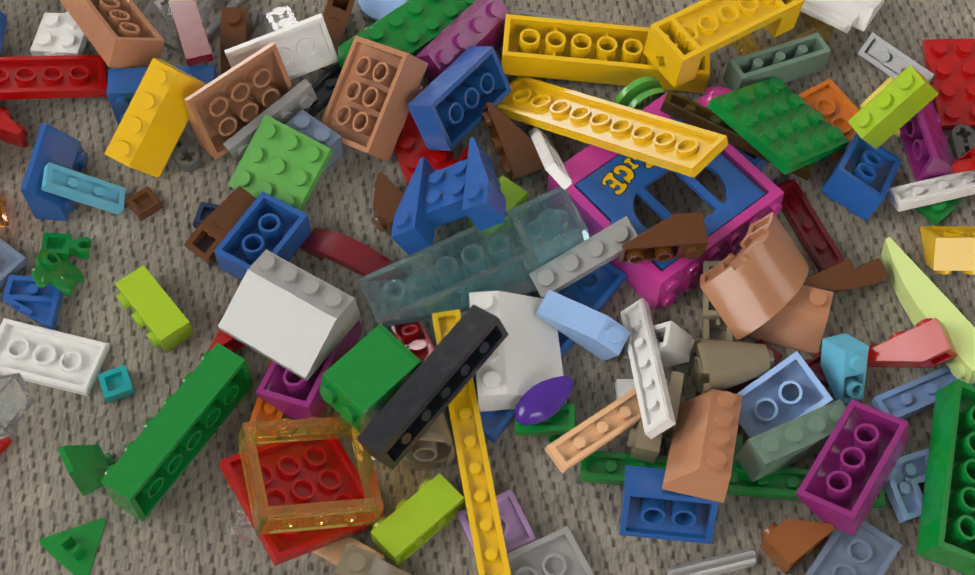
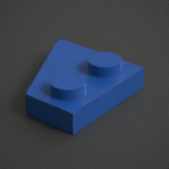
(34, 302)

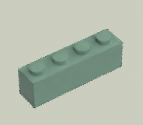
(783, 61)
(789, 441)

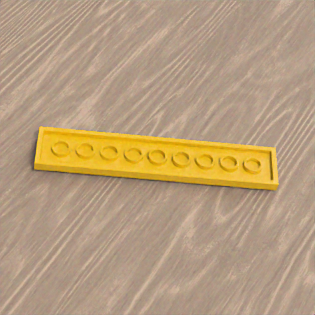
(612, 126)

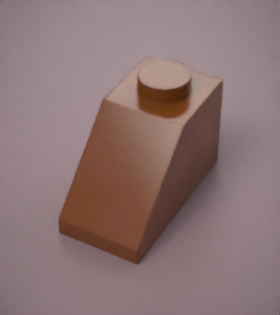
(793, 541)

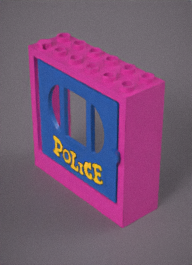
(614, 180)

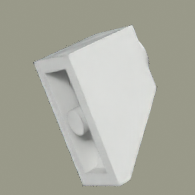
(672, 342)

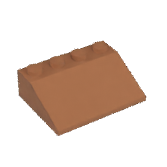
(373, 96)
(236, 98)

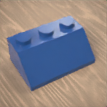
(58, 149)
(663, 514)

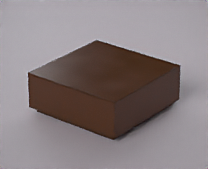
(144, 203)

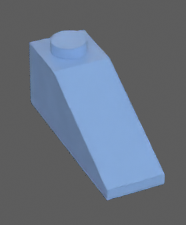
(583, 325)

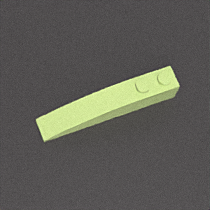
(924, 300)

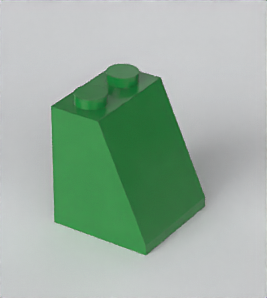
(368, 377)

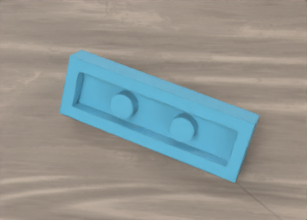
(83, 188)

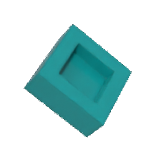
(116, 384)

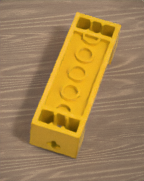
(709, 27)

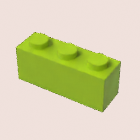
(893, 107)
(153, 309)
(417, 519)

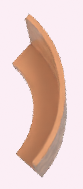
(758, 279)

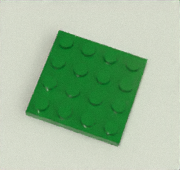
(779, 124)

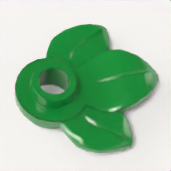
(57, 272)

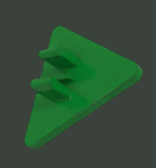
(76, 546)

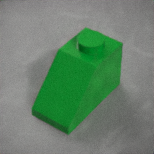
(86, 465)

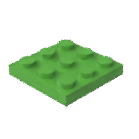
(281, 164)

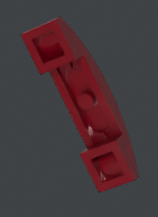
(344, 251)

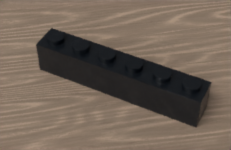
(432, 386)

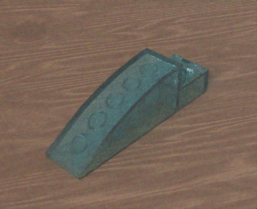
(475, 261)

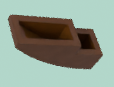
(846, 277)

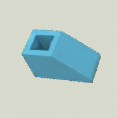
(845, 366)

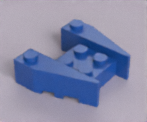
(448, 195)

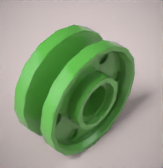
(640, 93)

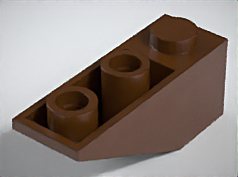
(336, 16)
(514, 146)
(218, 225)
(672, 238)

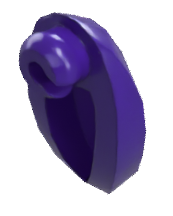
(543, 400)

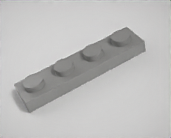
(282, 110)
(583, 258)

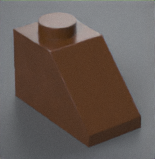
(385, 203)

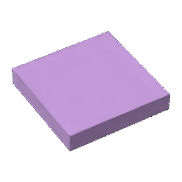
(513, 521)

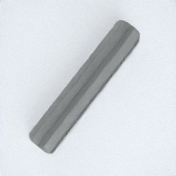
(717, 565)

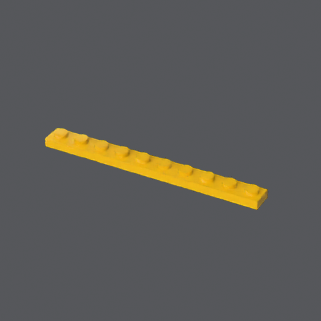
(474, 468)

